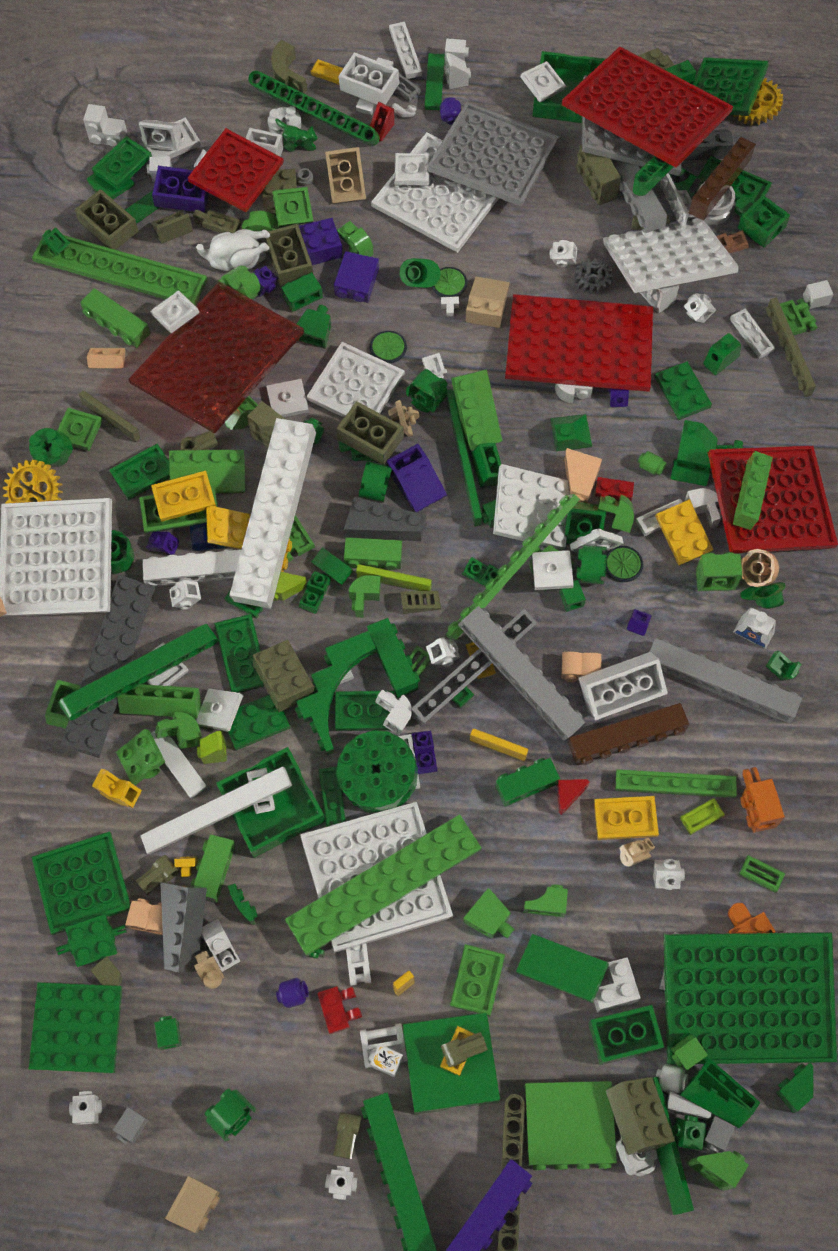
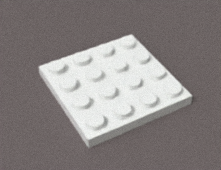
(352, 378)
(525, 501)

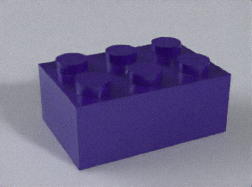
(175, 192)

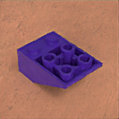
(416, 478)

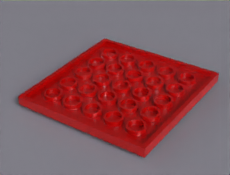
(793, 505)

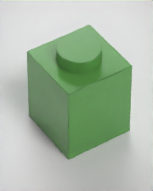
(688, 1052)

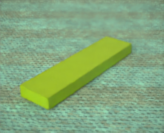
(395, 578)

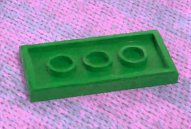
(745, 185)
(238, 644)
(562, 968)

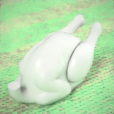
(235, 249)

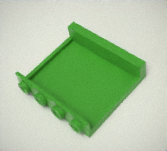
(570, 1125)

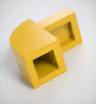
(116, 789)

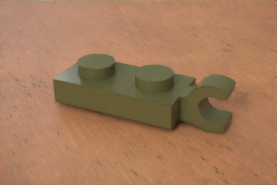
(217, 221)

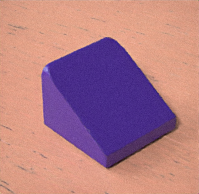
(639, 622)

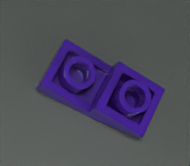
(424, 752)

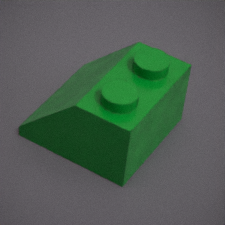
(582, 520)

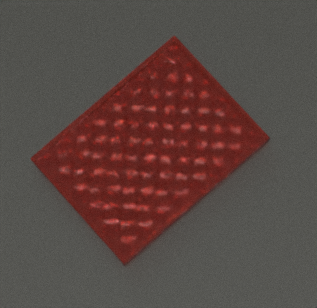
(216, 357)

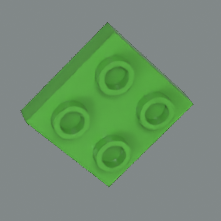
(141, 757)

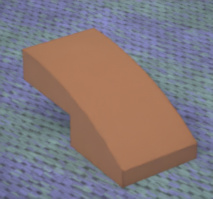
(734, 242)

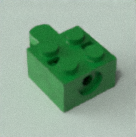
(761, 220)

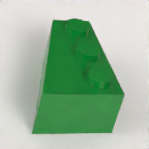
(720, 1094)

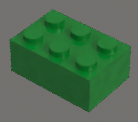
(626, 1035)

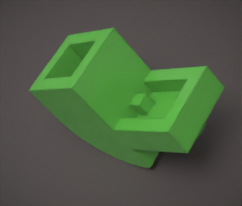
(260, 221)
(356, 239)
(622, 510)
(364, 589)
(183, 727)

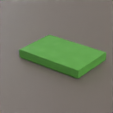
(477, 980)

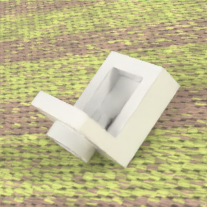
(435, 365)

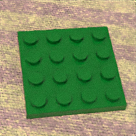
(733, 80)
(81, 882)
(75, 1027)

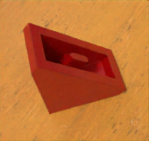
(382, 120)
(569, 792)

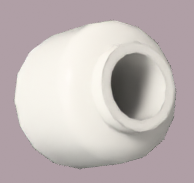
(672, 1078)

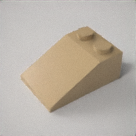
(345, 175)
(487, 302)
(193, 1205)

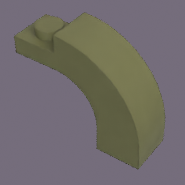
(281, 59)

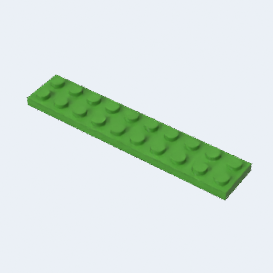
(123, 269)
(382, 885)

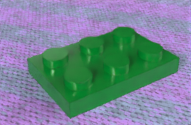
(122, 162)
(683, 390)
(141, 472)
(359, 711)
(257, 722)

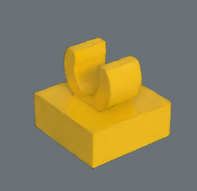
(185, 863)

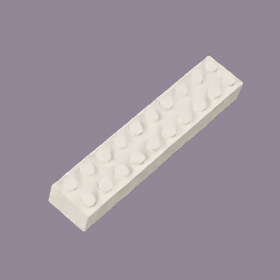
(273, 513)

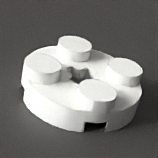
(284, 114)
(636, 1164)

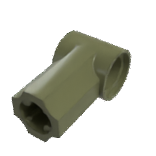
(201, 442)
(161, 871)
(459, 1050)
(347, 1129)

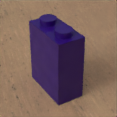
(356, 277)

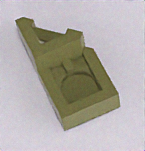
(107, 973)

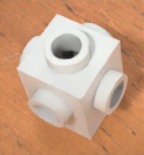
(563, 253)
(699, 307)
(185, 594)
(443, 652)
(668, 874)
(90, 1114)
(349, 1186)

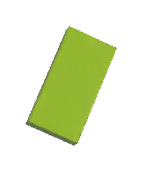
(702, 816)

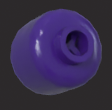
(450, 110)
(292, 992)

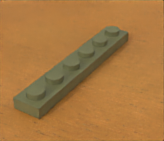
(791, 347)

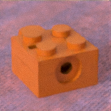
(760, 802)
(745, 923)

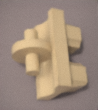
(400, 412)
(636, 852)
(208, 970)

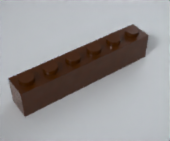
(722, 178)
(628, 734)

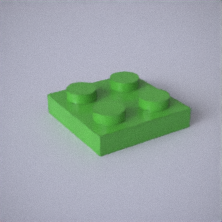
(292, 206)
(80, 428)

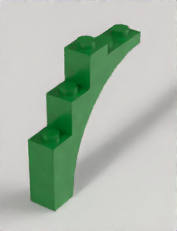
(342, 659)

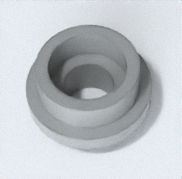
(304, 172)

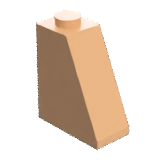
(581, 473)

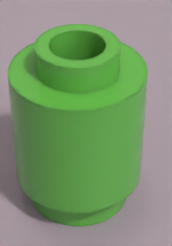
(652, 463)

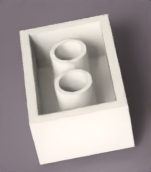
(368, 79)

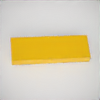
(498, 744)

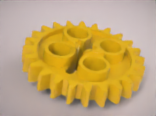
(766, 104)
(41, 475)

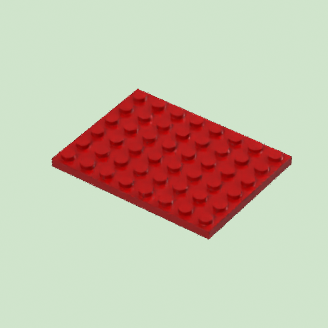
(647, 106)
(580, 343)

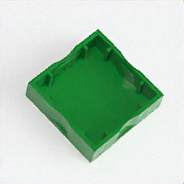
(571, 71)
(294, 807)
(437, 1088)

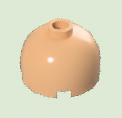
(759, 568)

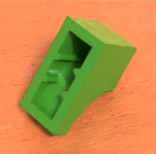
(550, 904)

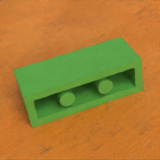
(373, 553)
(214, 866)

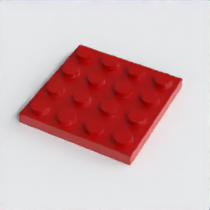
(235, 170)

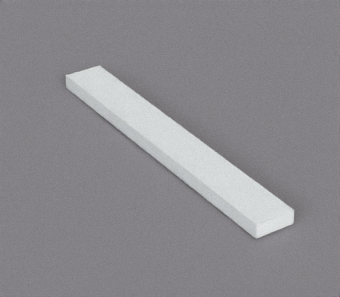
(216, 810)

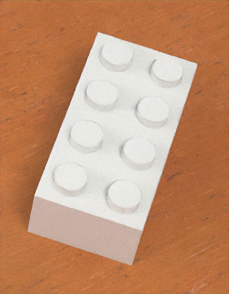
(623, 685)

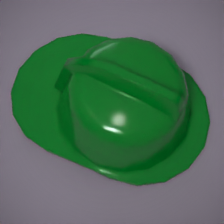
(419, 272)
(766, 596)

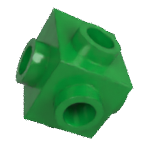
(689, 1132)

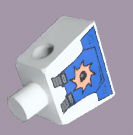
(756, 627)

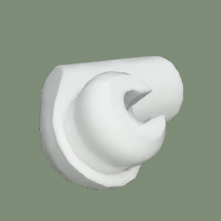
(409, 112)

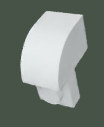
(568, 392)
(706, 501)
(399, 711)

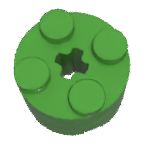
(242, 281)

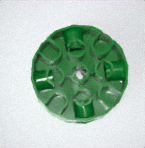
(376, 790)

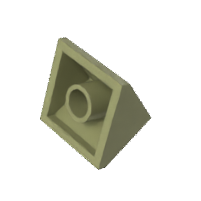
(172, 226)

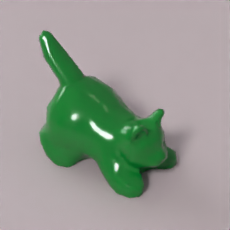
(297, 137)

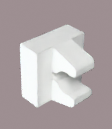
(449, 304)

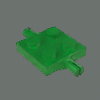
(91, 940)

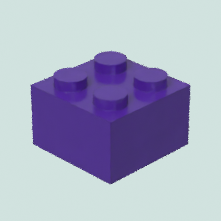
(321, 241)

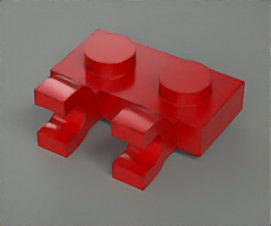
(614, 488)
(334, 1010)

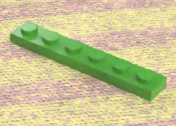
(676, 783)

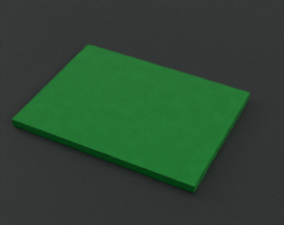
(752, 996)

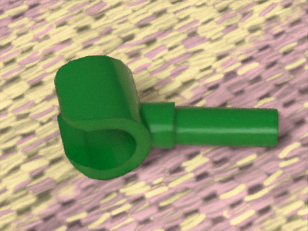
(737, 444)

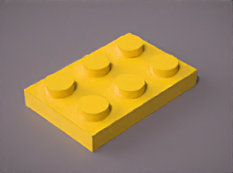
(183, 496)
(226, 526)
(684, 532)
(626, 818)

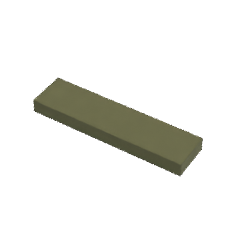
(109, 415)

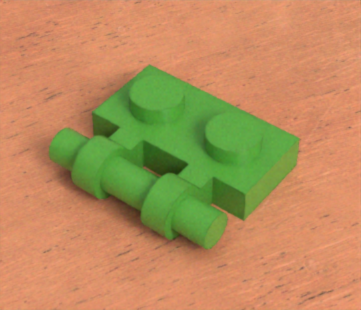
(794, 319)
(300, 540)

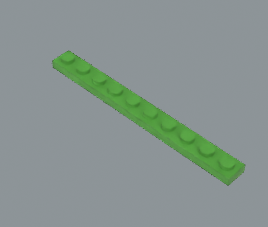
(517, 560)

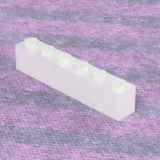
(191, 567)

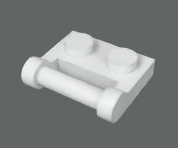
(398, 1045)

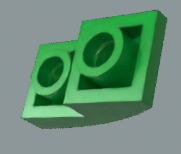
(332, 566)
(479, 572)
(315, 592)
(247, 911)

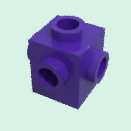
(266, 279)

